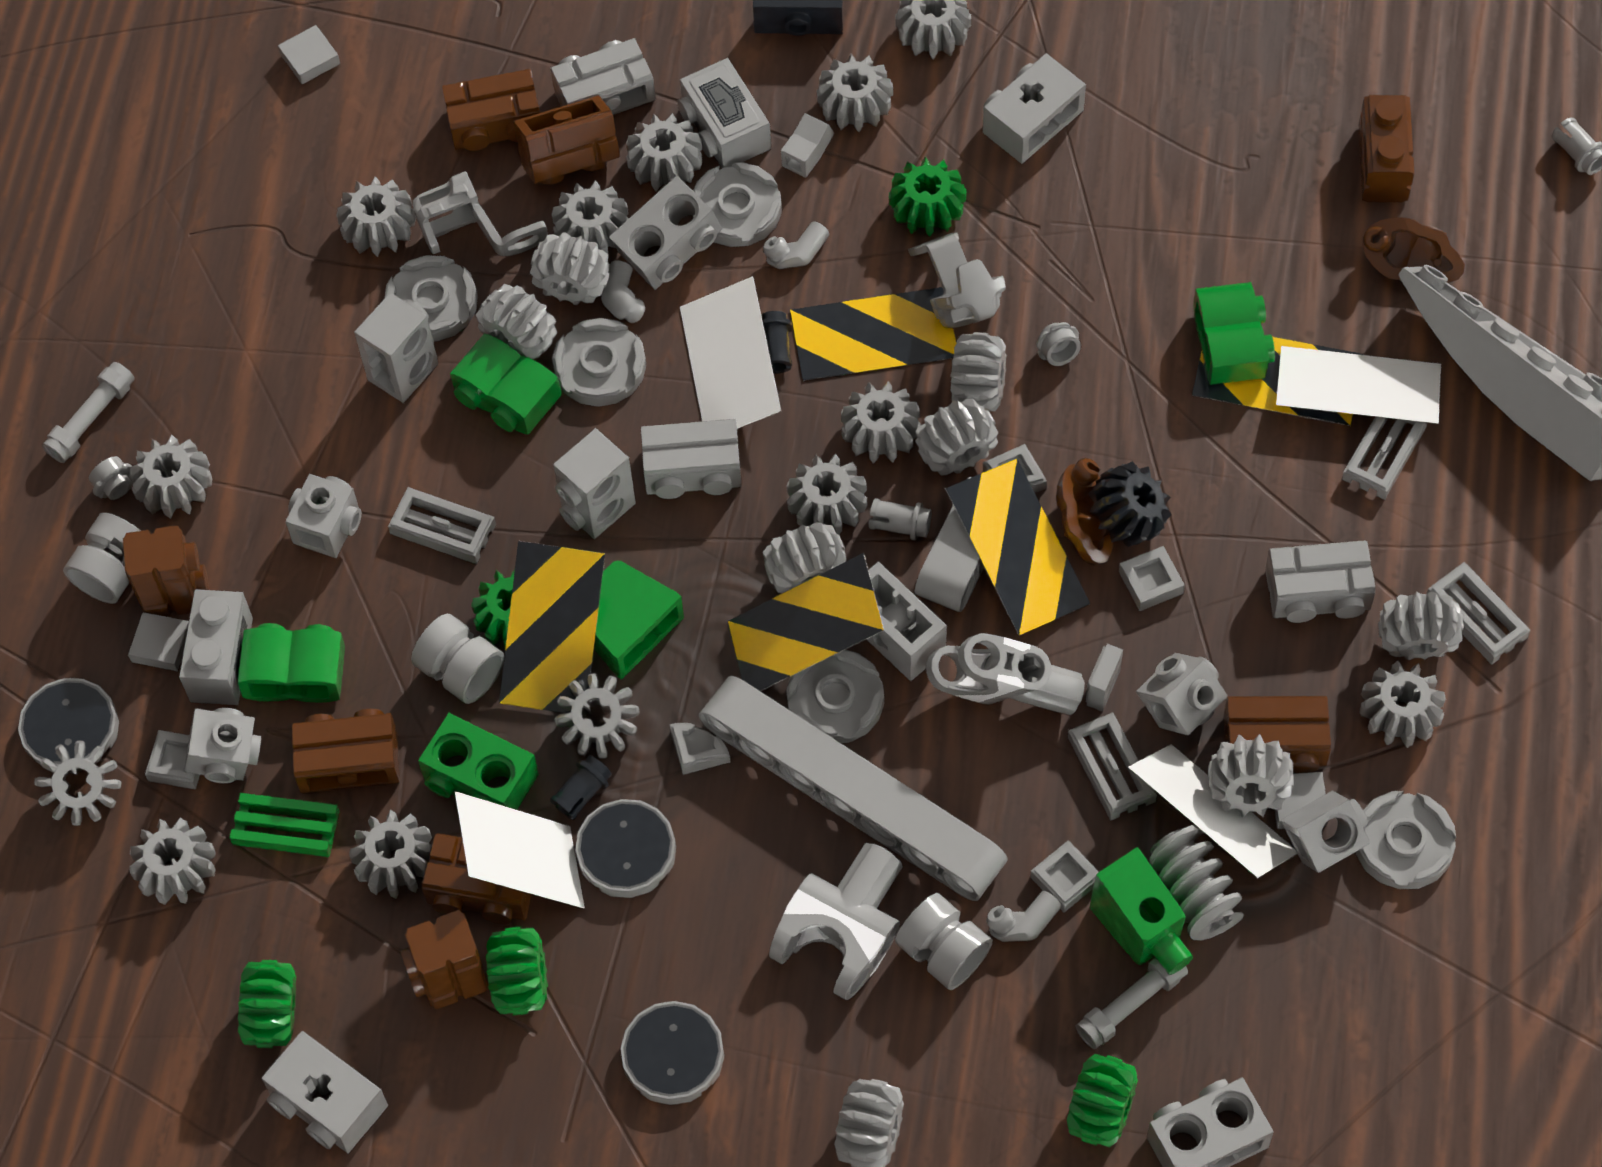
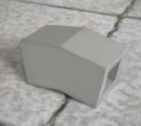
(806, 145)

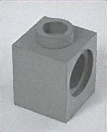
(1306, 827)

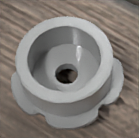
(1058, 343)
(111, 478)

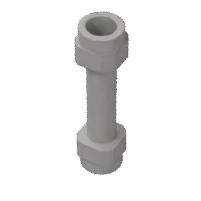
(113, 382)
(1100, 1025)

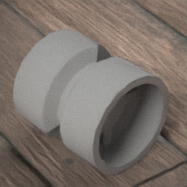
(100, 565)
(452, 654)
(948, 945)

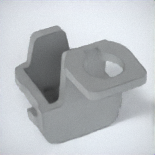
(461, 197)
(967, 286)

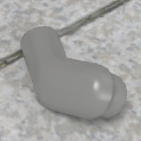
(798, 253)
(619, 297)
(1023, 925)

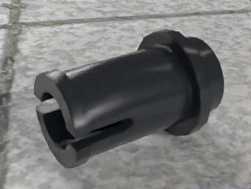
(776, 331)
(581, 786)

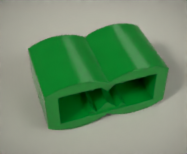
(1232, 333)
(505, 384)
(291, 664)

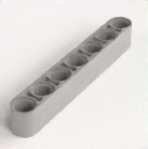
(853, 788)

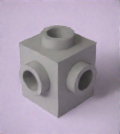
(323, 514)
(1182, 693)
(221, 745)

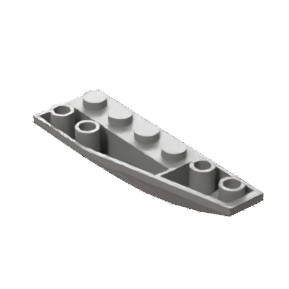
(1515, 372)

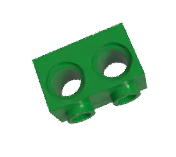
(485, 759)

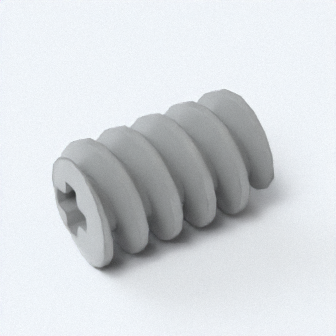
(1193, 882)

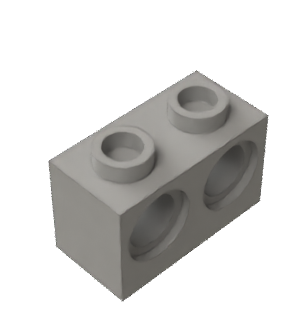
(658, 226)
(397, 346)
(594, 484)
(1216, 1143)

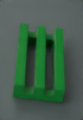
(290, 807)

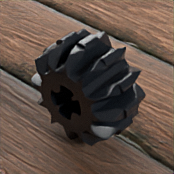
(1130, 504)

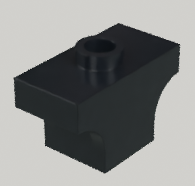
(798, 16)

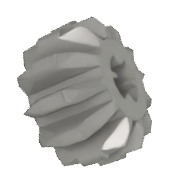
(933, 25)
(854, 92)
(664, 151)
(590, 214)
(376, 216)
(570, 268)
(517, 320)
(979, 369)
(880, 422)
(956, 436)
(170, 476)
(841, 483)
(803, 555)
(1421, 625)
(1415, 719)
(584, 727)
(1251, 775)
(61, 786)
(163, 847)
(375, 849)
(869, 1123)

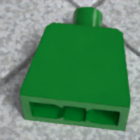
(632, 616)
(1140, 912)

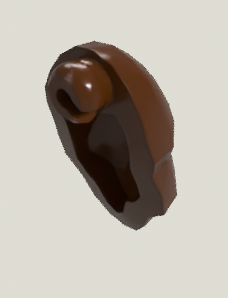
(1407, 243)
(1078, 523)

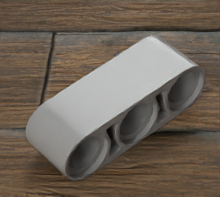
(950, 567)

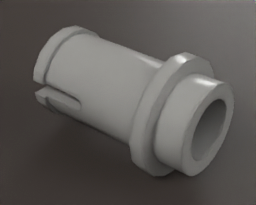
(1580, 146)
(900, 518)

